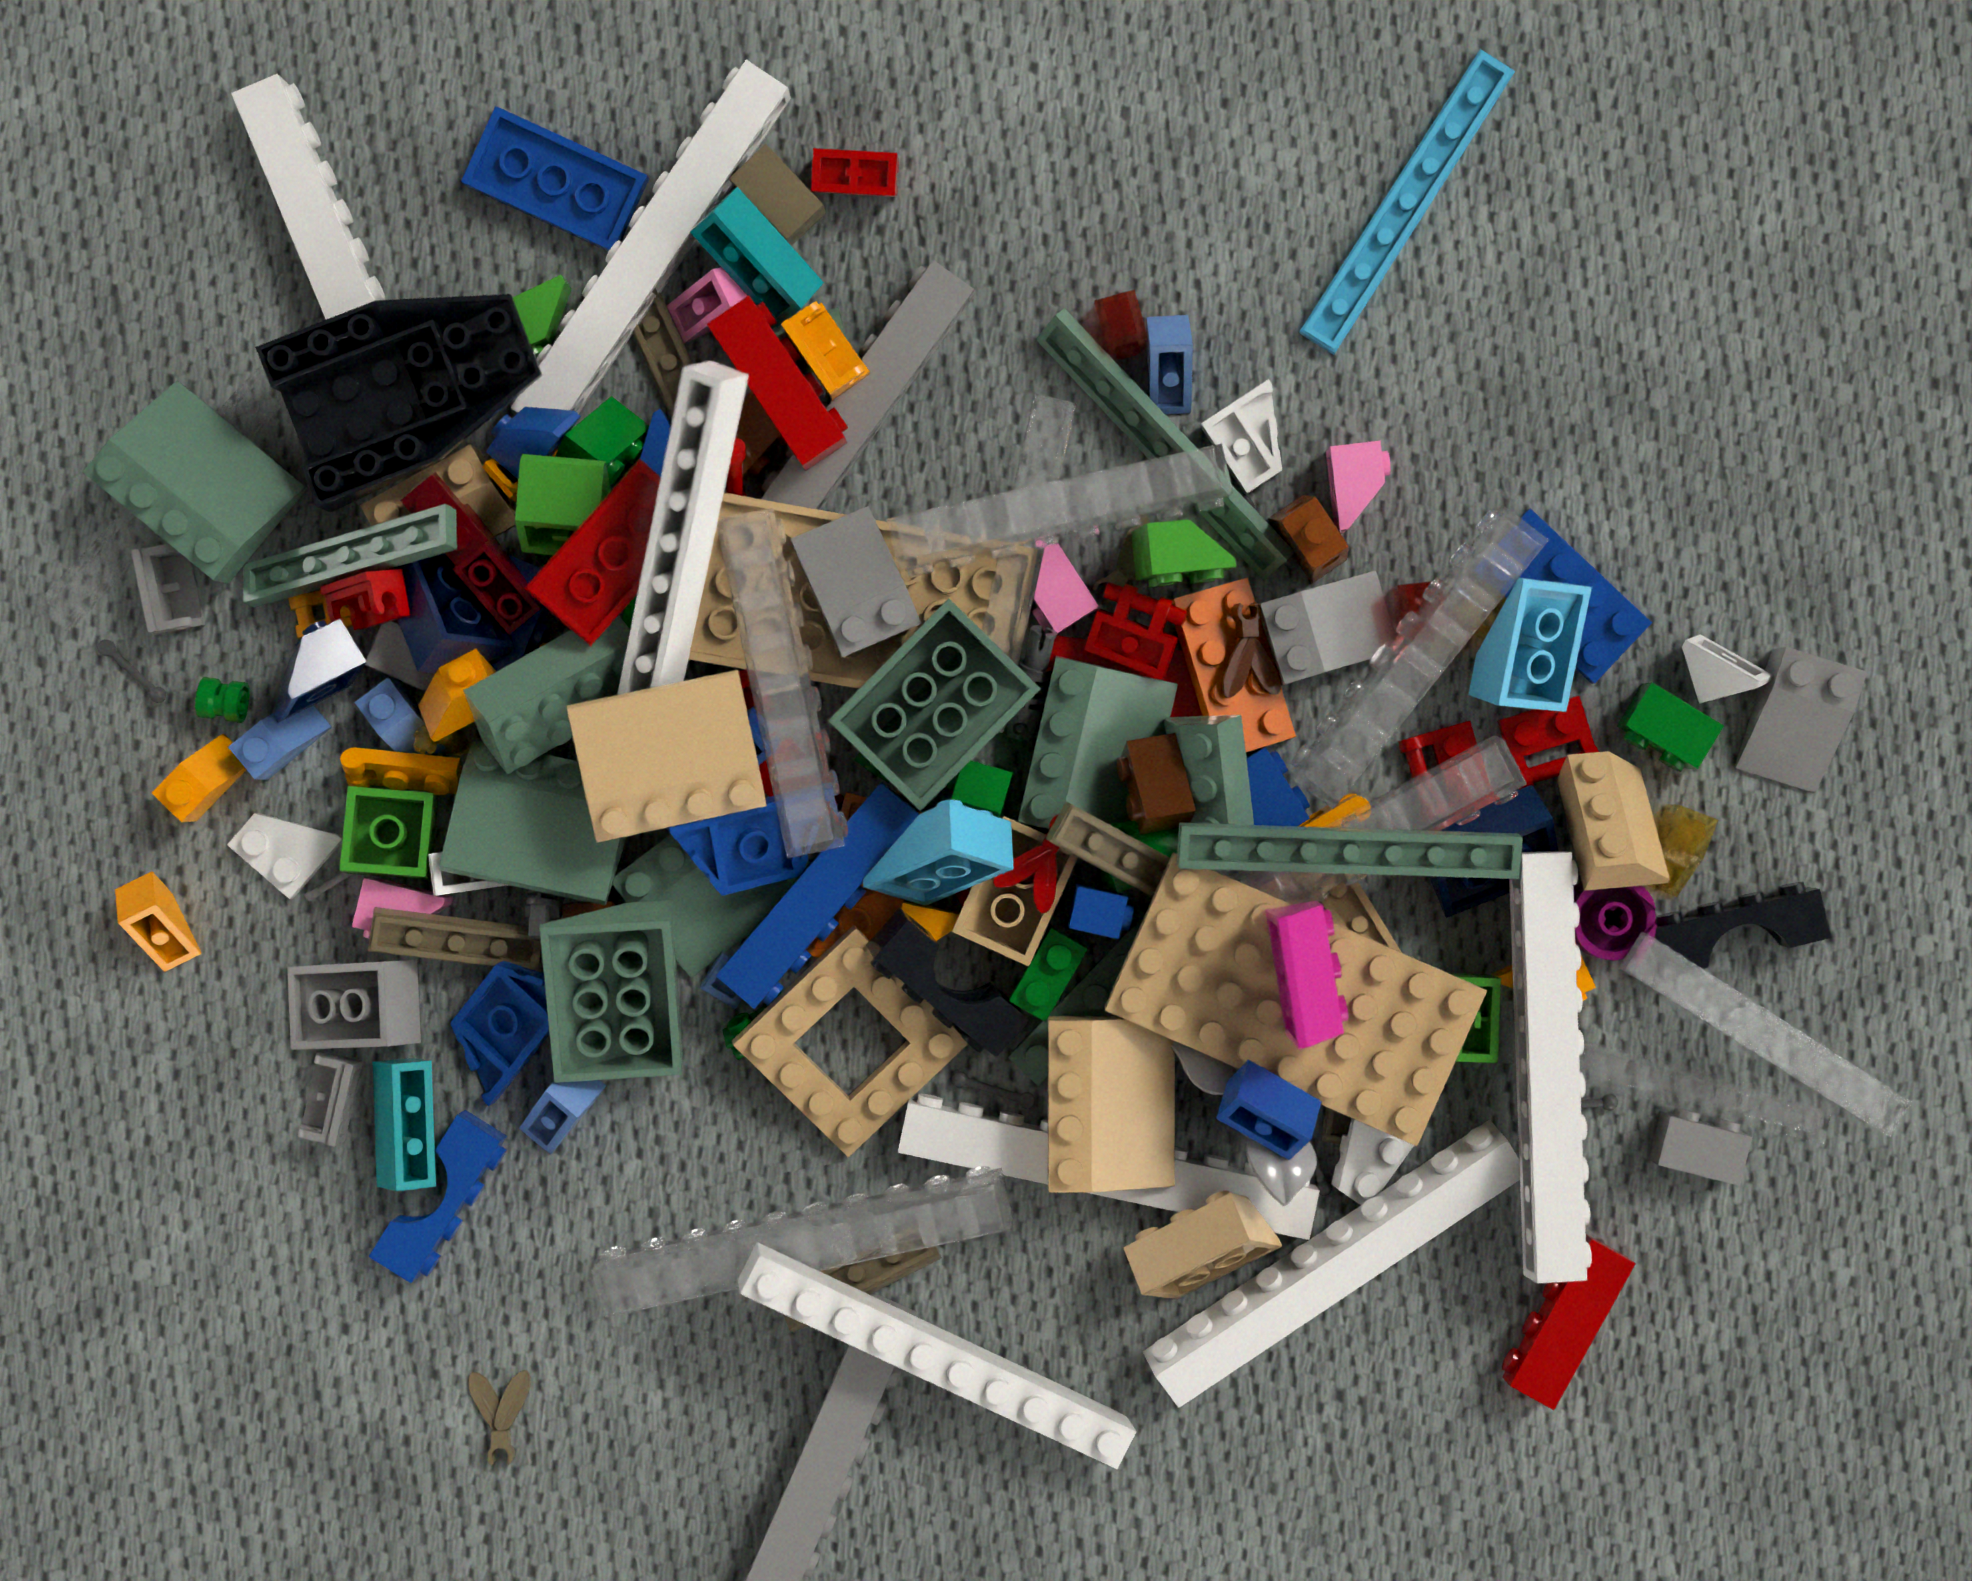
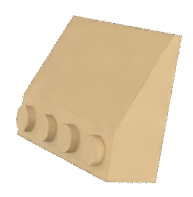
(666, 756)
(1109, 1105)

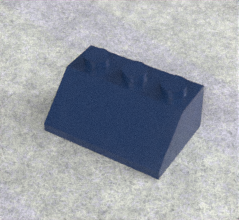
(446, 617)
(1521, 815)

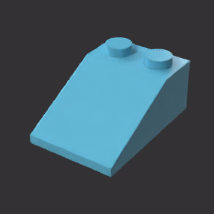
(1532, 646)
(944, 854)

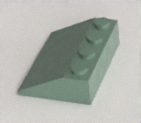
(196, 482)
(934, 704)
(1083, 733)
(528, 829)
(701, 916)
(613, 993)

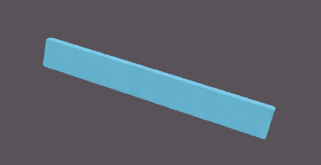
(1407, 201)

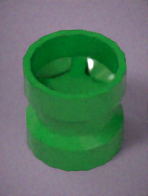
(222, 699)

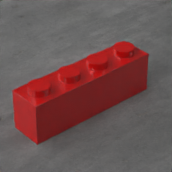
(778, 383)
(1565, 1327)

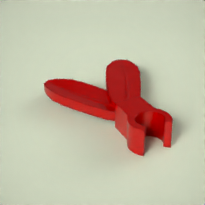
(1044, 864)

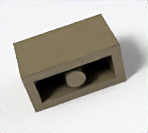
(778, 194)

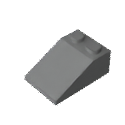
(855, 581)
(1326, 627)
(1799, 718)
(354, 1005)

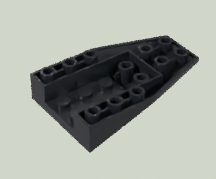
(396, 386)

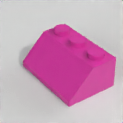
(1306, 972)

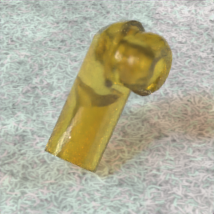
(454, 742)

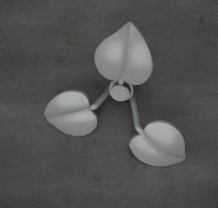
(1277, 1174)

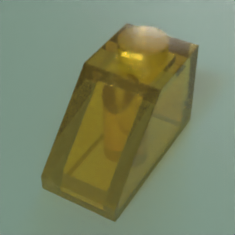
(1684, 842)

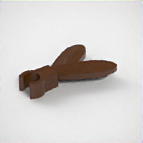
(1248, 656)

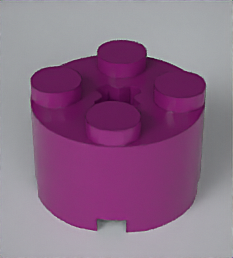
(1632, 912)

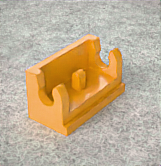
(825, 349)

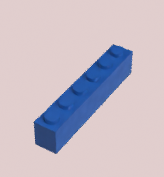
(815, 899)

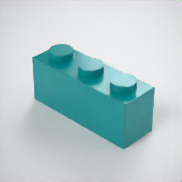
(757, 256)
(404, 1124)

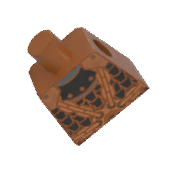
(1311, 535)

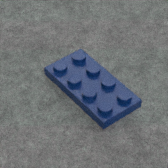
(554, 179)
(1610, 619)

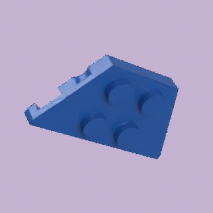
(740, 849)
(503, 1025)

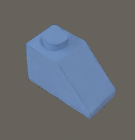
(1170, 363)
(394, 715)
(273, 744)
(560, 1111)

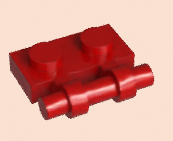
(1131, 642)

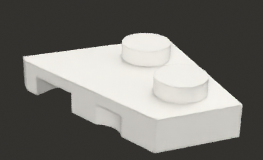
(1248, 437)
(284, 850)
(1367, 1161)

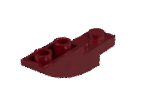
(479, 557)

